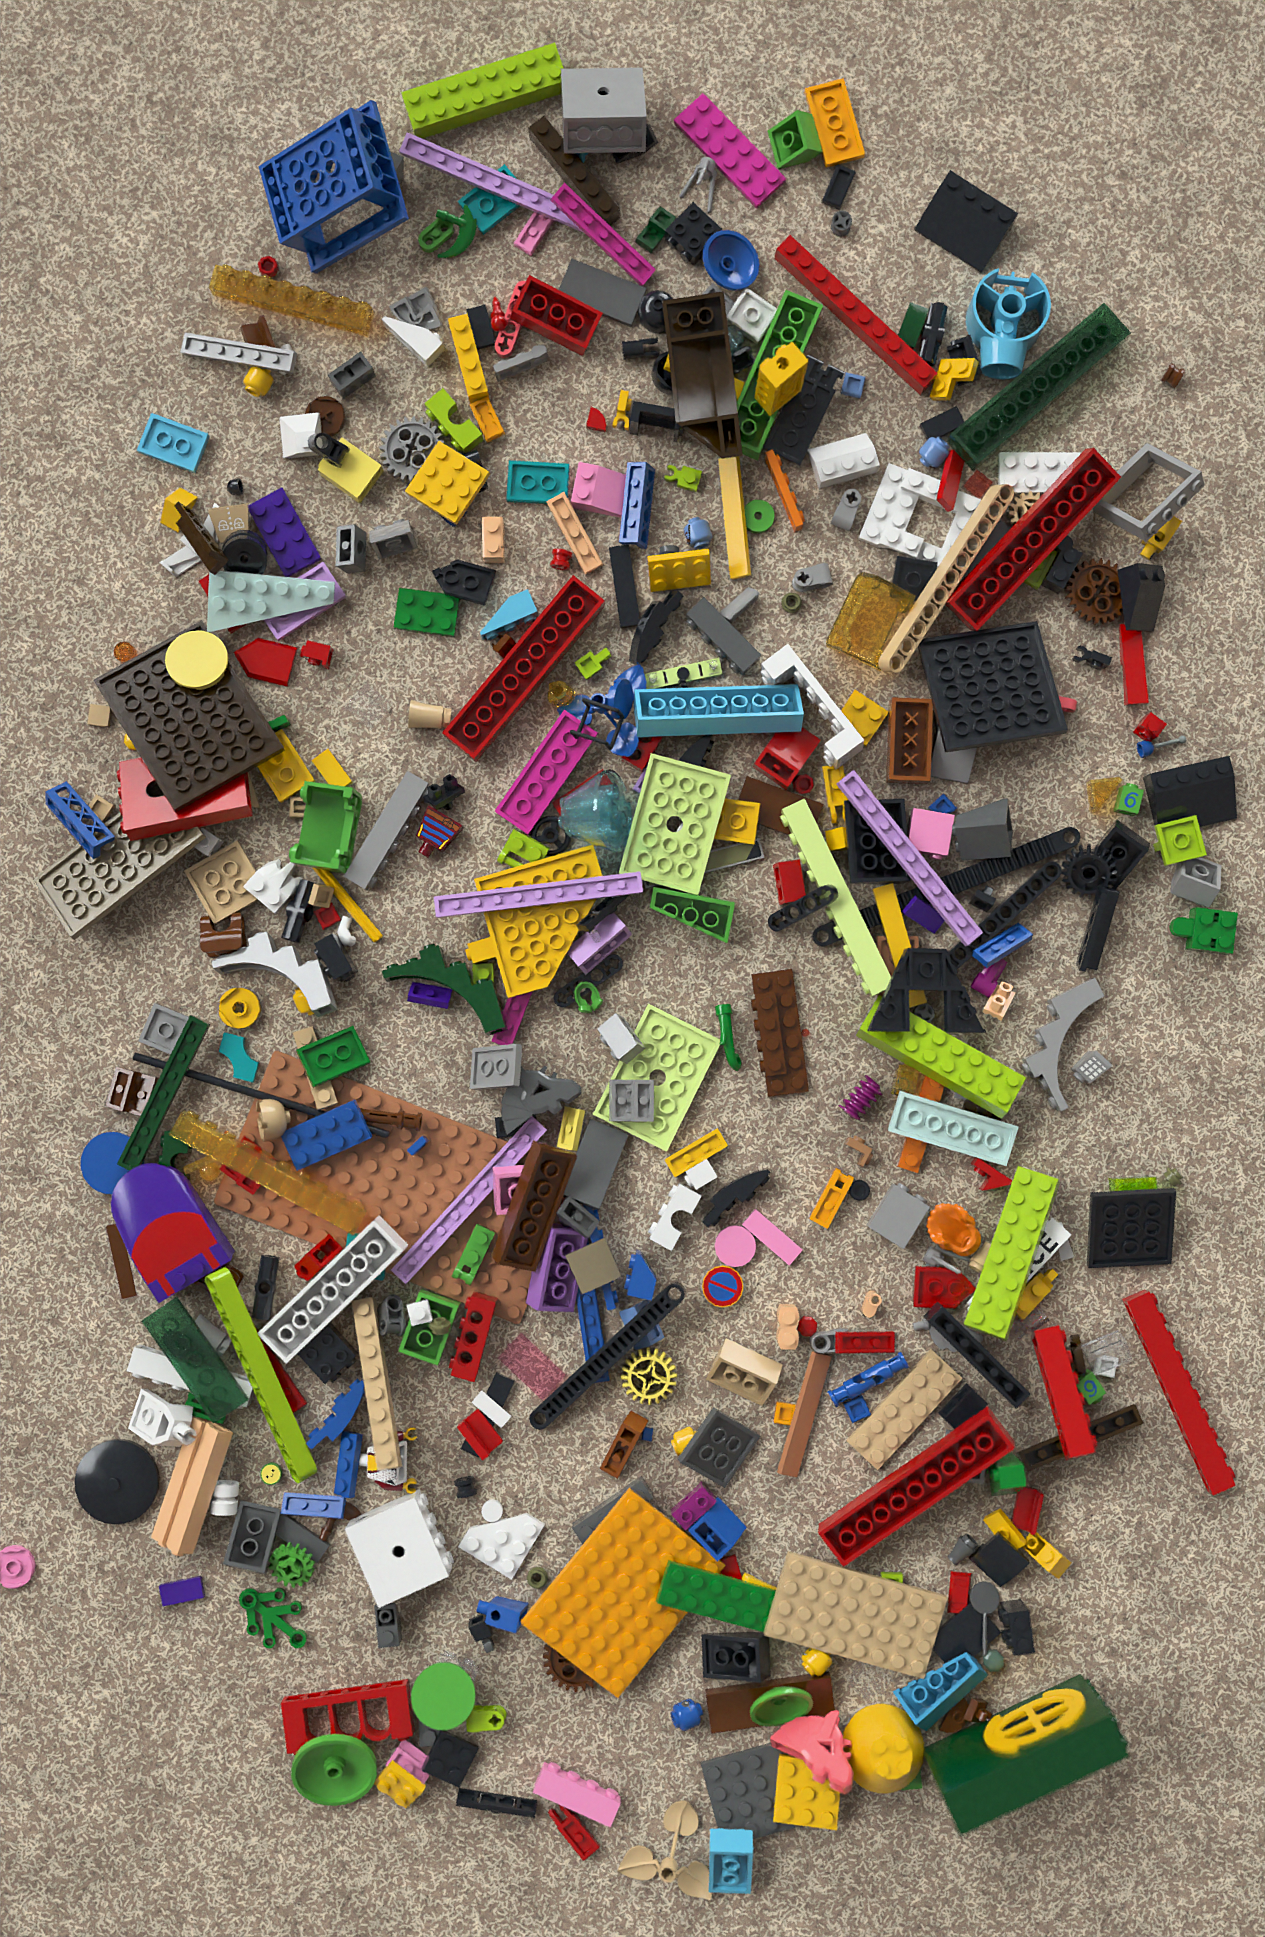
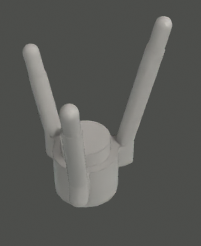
(704, 170)
(934, 1258)

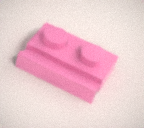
(410, 1759)

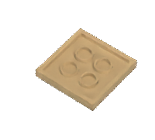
(221, 881)

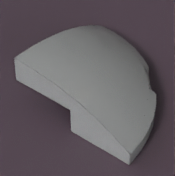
(418, 310)

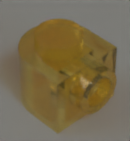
(560, 693)

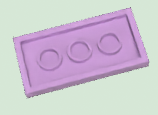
(286, 624)

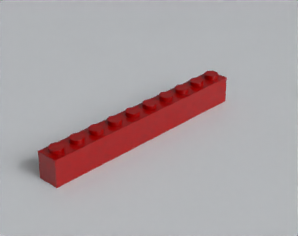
(855, 315)
(1179, 1392)

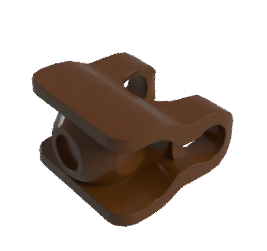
(224, 942)

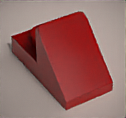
(994, 1179)

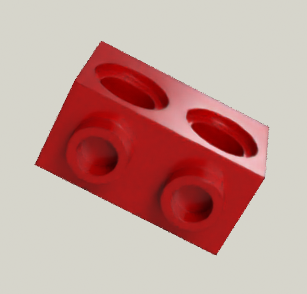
(645, 750)

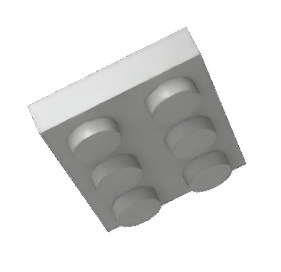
(496, 1067)

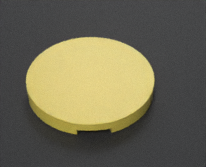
(196, 660)

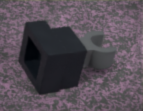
(481, 1632)

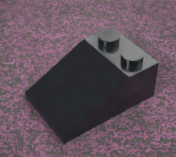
(1141, 595)
(1126, 848)
(736, 1656)

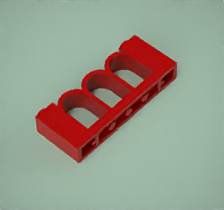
(398, 1703)

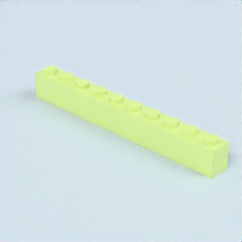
(843, 910)

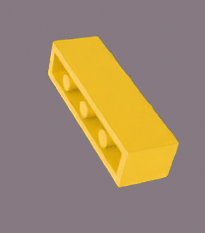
(468, 357)

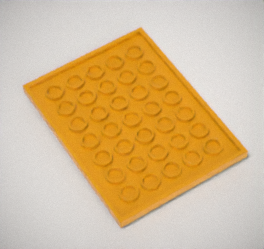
(604, 1600)

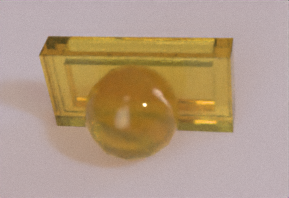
(208, 1168)

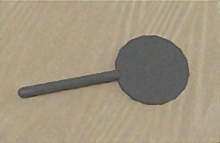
(984, 1600)

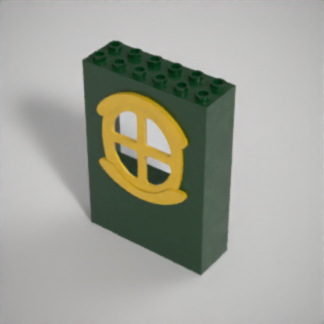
(1025, 1753)

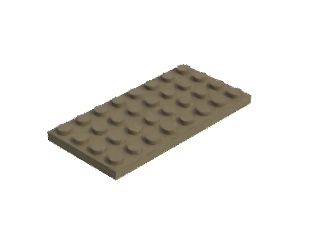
(89, 889)

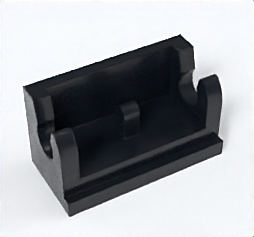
(964, 348)
(962, 1406)

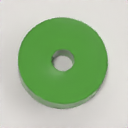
(765, 510)

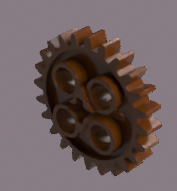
(1083, 581)
(575, 1678)

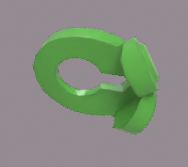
(596, 1000)

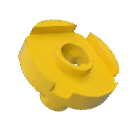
(241, 996)

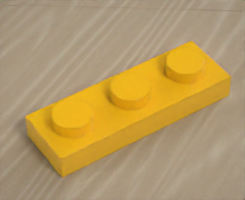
(696, 1152)

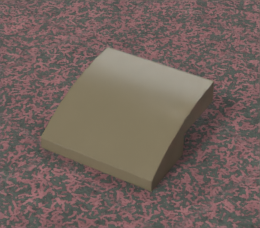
(593, 1265)

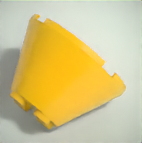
(883, 1748)

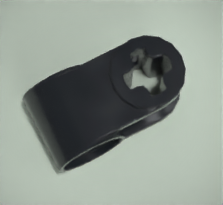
(331, 451)

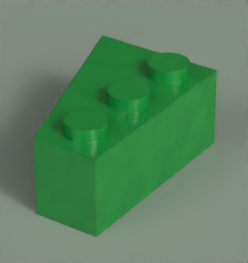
(1006, 1475)

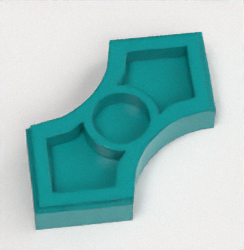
(243, 1065)

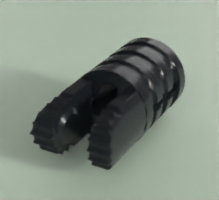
(634, 348)

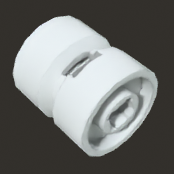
(224, 1498)

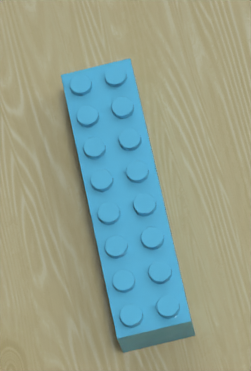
(718, 710)

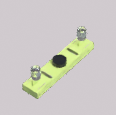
(688, 672)

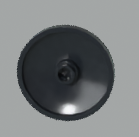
(117, 1481)

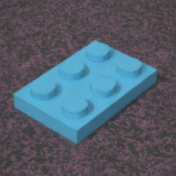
(173, 443)

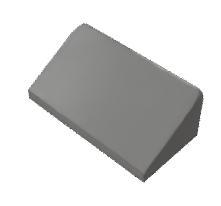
(739, 604)

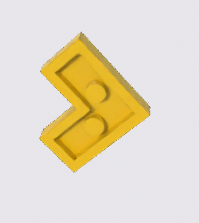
(948, 373)

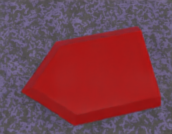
(267, 661)
(940, 1286)

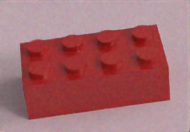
(556, 315)

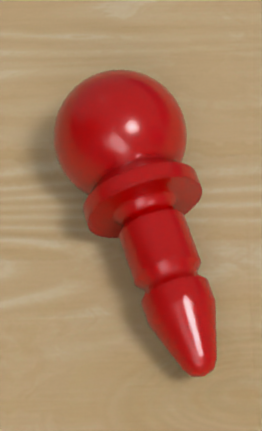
(498, 320)

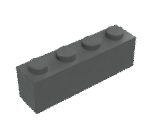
(722, 636)
(589, 1522)

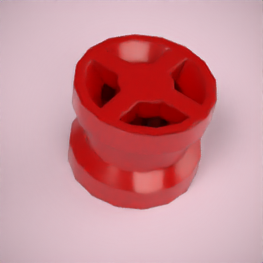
(561, 559)

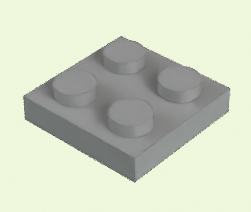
(163, 1028)

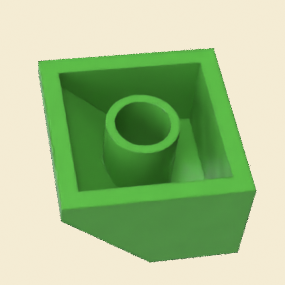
(795, 140)

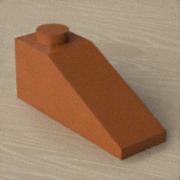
(624, 1444)

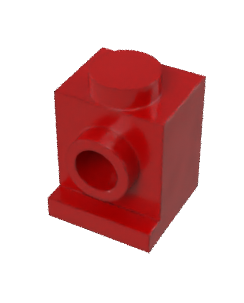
(317, 653)
(1149, 727)

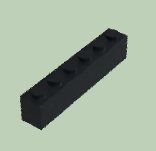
(976, 1355)

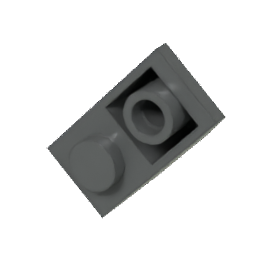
(388, 1625)

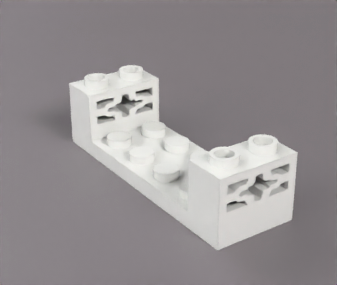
(785, 665)

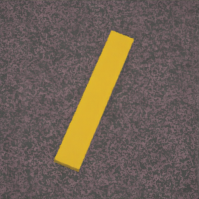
(734, 517)
(895, 931)

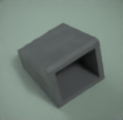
(984, 832)

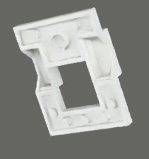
(893, 509)

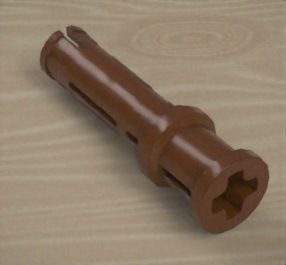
(399, 1119)

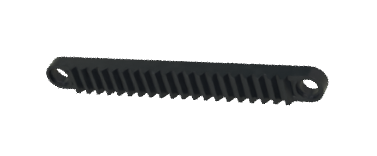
(607, 1355)

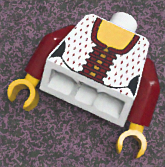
(394, 1478)

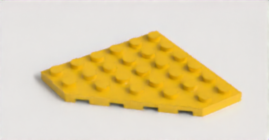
(537, 938)

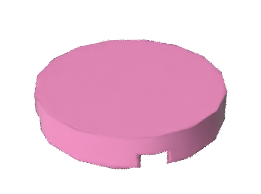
(735, 1246)
(19, 1563)

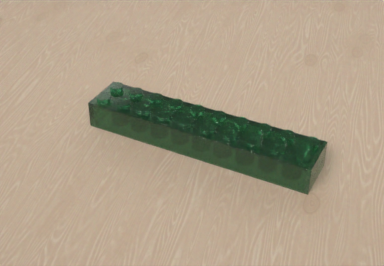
(1038, 387)

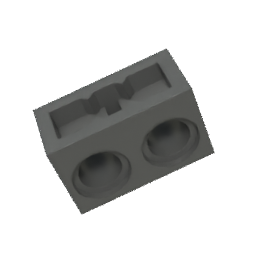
(351, 375)

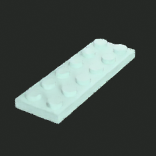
(953, 1128)

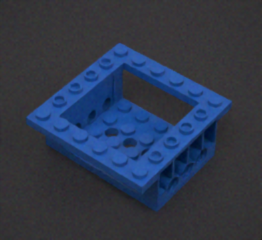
(362, 171)

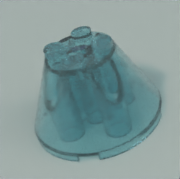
(598, 812)

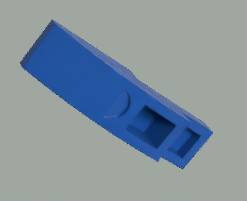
(345, 1409)

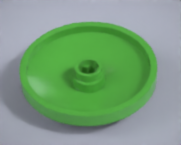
(334, 1769)

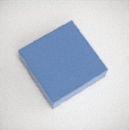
(853, 385)

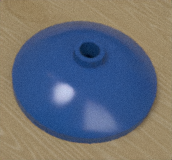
(736, 254)

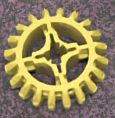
(657, 1377)

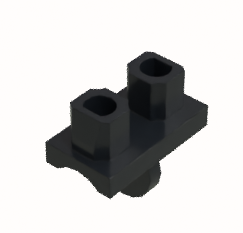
(443, 795)

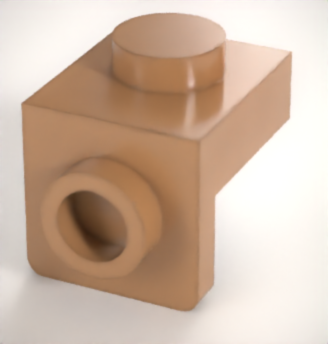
(858, 1144)

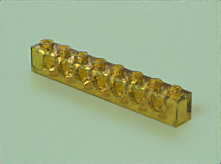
(260, 298)

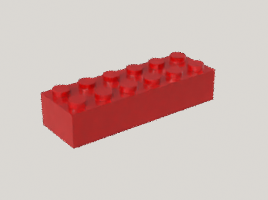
(1063, 1393)

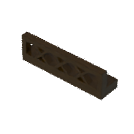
(200, 539)

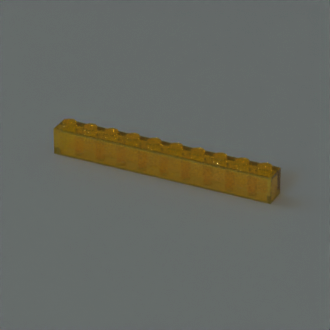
(268, 1172)

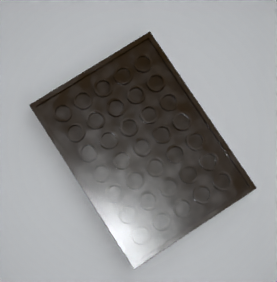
(185, 734)

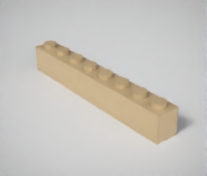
(376, 1384)

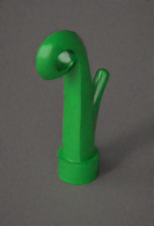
(724, 1014)

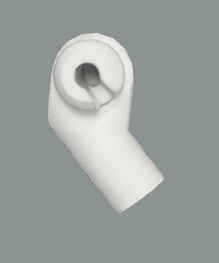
(343, 932)

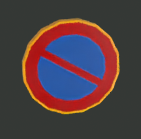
(722, 1286)

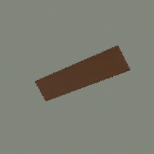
(121, 1262)

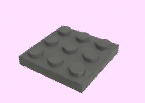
(718, 1447)

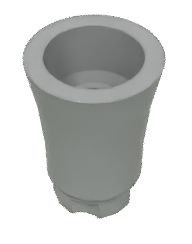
(214, 1335)

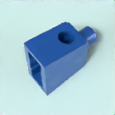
(503, 1613)

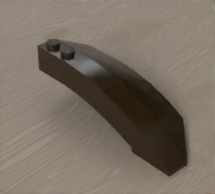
(703, 371)

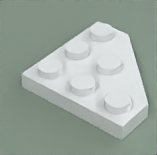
(503, 1542)

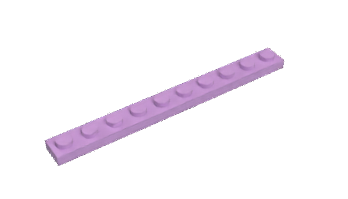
(483, 177)
(909, 858)
(538, 894)
(466, 1201)

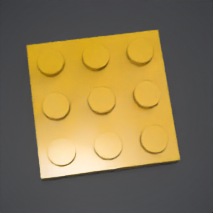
(447, 482)
(801, 1799)

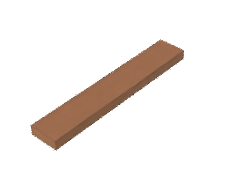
(804, 1414)

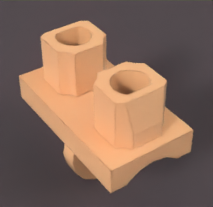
(999, 1001)

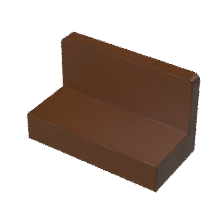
(257, 333)

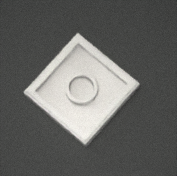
(751, 315)

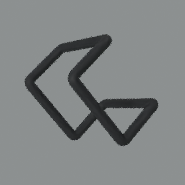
(576, 734)

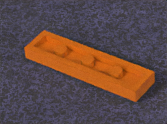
(781, 482)

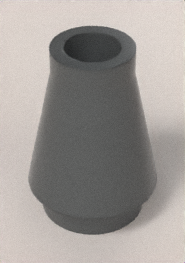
(963, 1548)

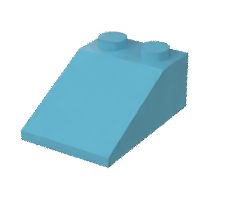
(730, 1861)

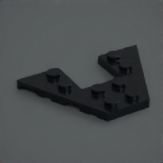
(925, 971)

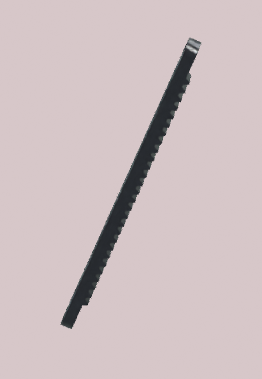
(970, 876)

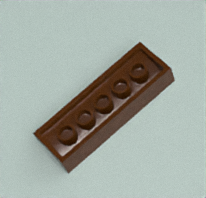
(533, 1206)
(731, 1704)

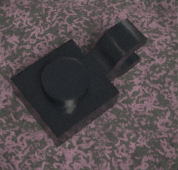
(1096, 659)

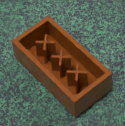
(909, 741)

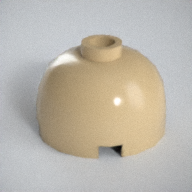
(272, 1119)

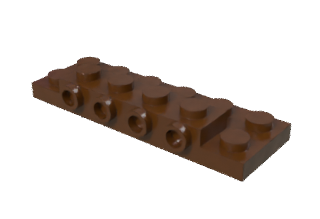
(779, 1033)

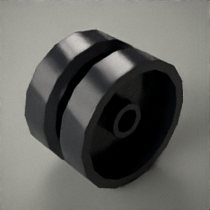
(245, 552)

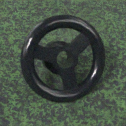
(554, 822)

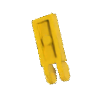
(834, 795)

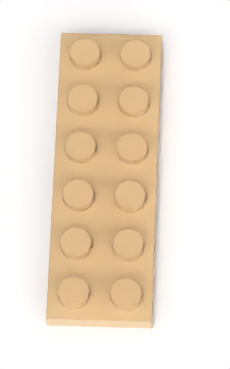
(904, 1409)

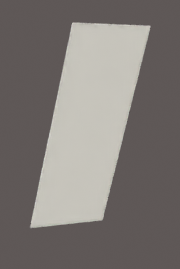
(491, 1409)

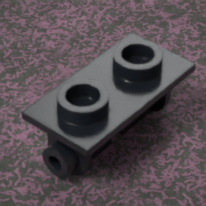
(742, 359)

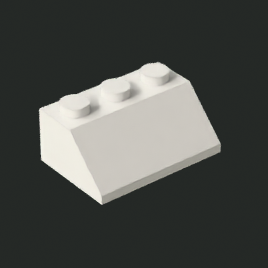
(843, 460)

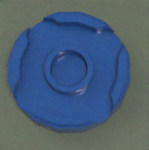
(620, 697)

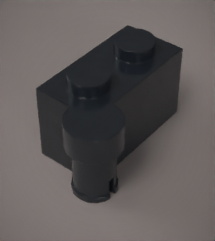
(1062, 566)

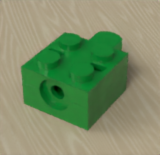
(1207, 929)

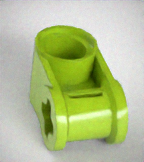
(482, 1718)

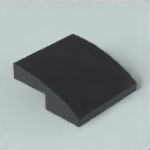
(999, 1559)

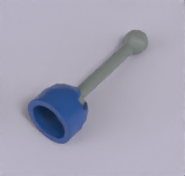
(1146, 748)

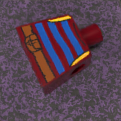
(437, 831)

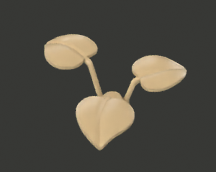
(639, 1861)

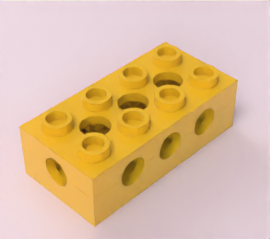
(780, 378)

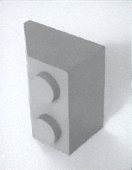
(1197, 881)

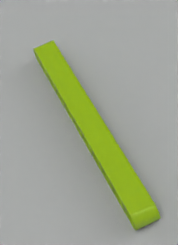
(261, 1375)

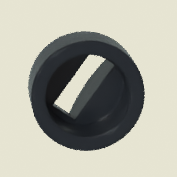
(235, 487)

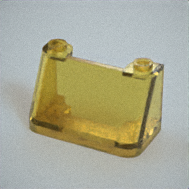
(868, 618)

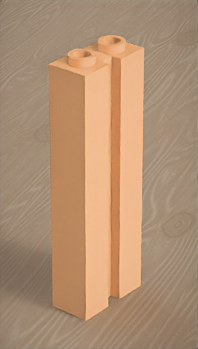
(191, 1487)

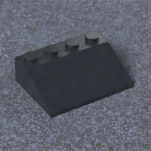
(966, 221)
(1193, 790)
(867, 855)

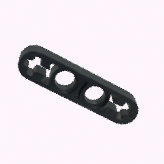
(801, 905)
(587, 978)

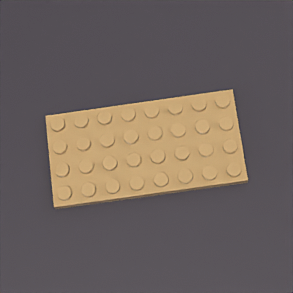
(855, 1615)

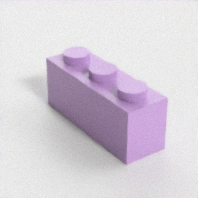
(588, 953)

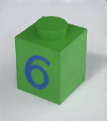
(1128, 800)
(1090, 1388)

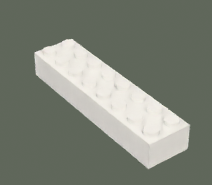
(332, 1289)

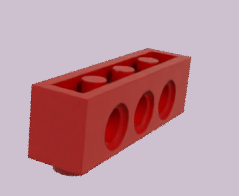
(485, 1306)

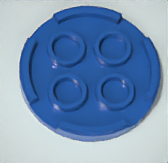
(100, 1161)

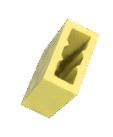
(355, 475)

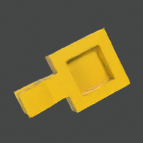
(623, 405)

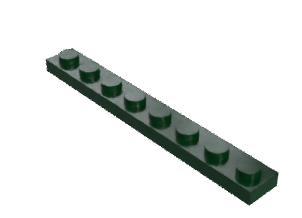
(163, 1093)

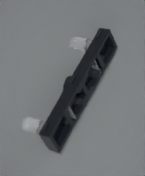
(606, 907)
(496, 1804)

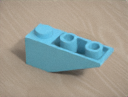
(514, 611)

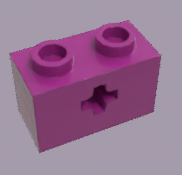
(693, 1505)

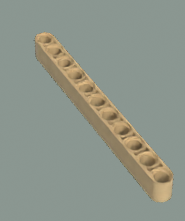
(938, 583)

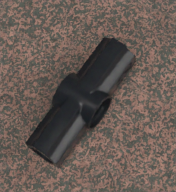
(933, 333)
(298, 912)
(264, 1300)

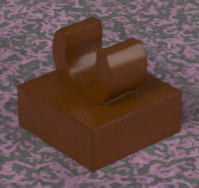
(504, 645)
(977, 1711)

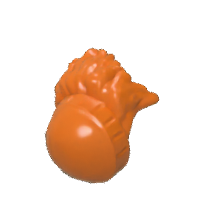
(953, 1229)

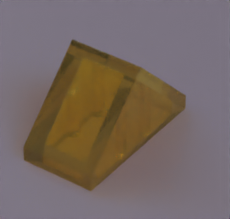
(1099, 791)

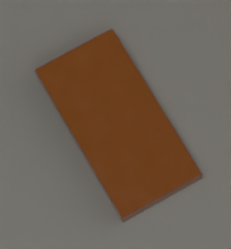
(773, 801)

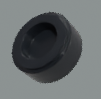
(859, 1190)

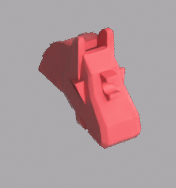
(811, 1741)

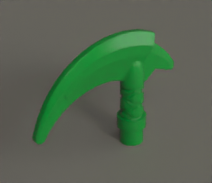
(467, 231)

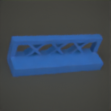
(637, 504)
(74, 824)

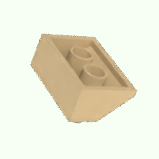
(744, 1372)

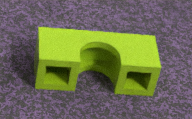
(463, 436)

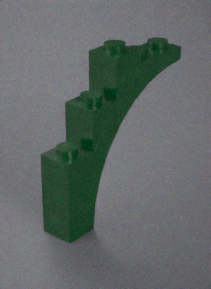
(457, 977)

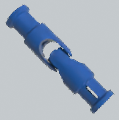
(853, 1387)

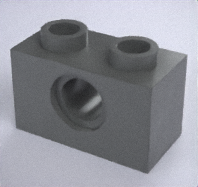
(351, 549)

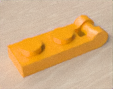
(831, 1198)

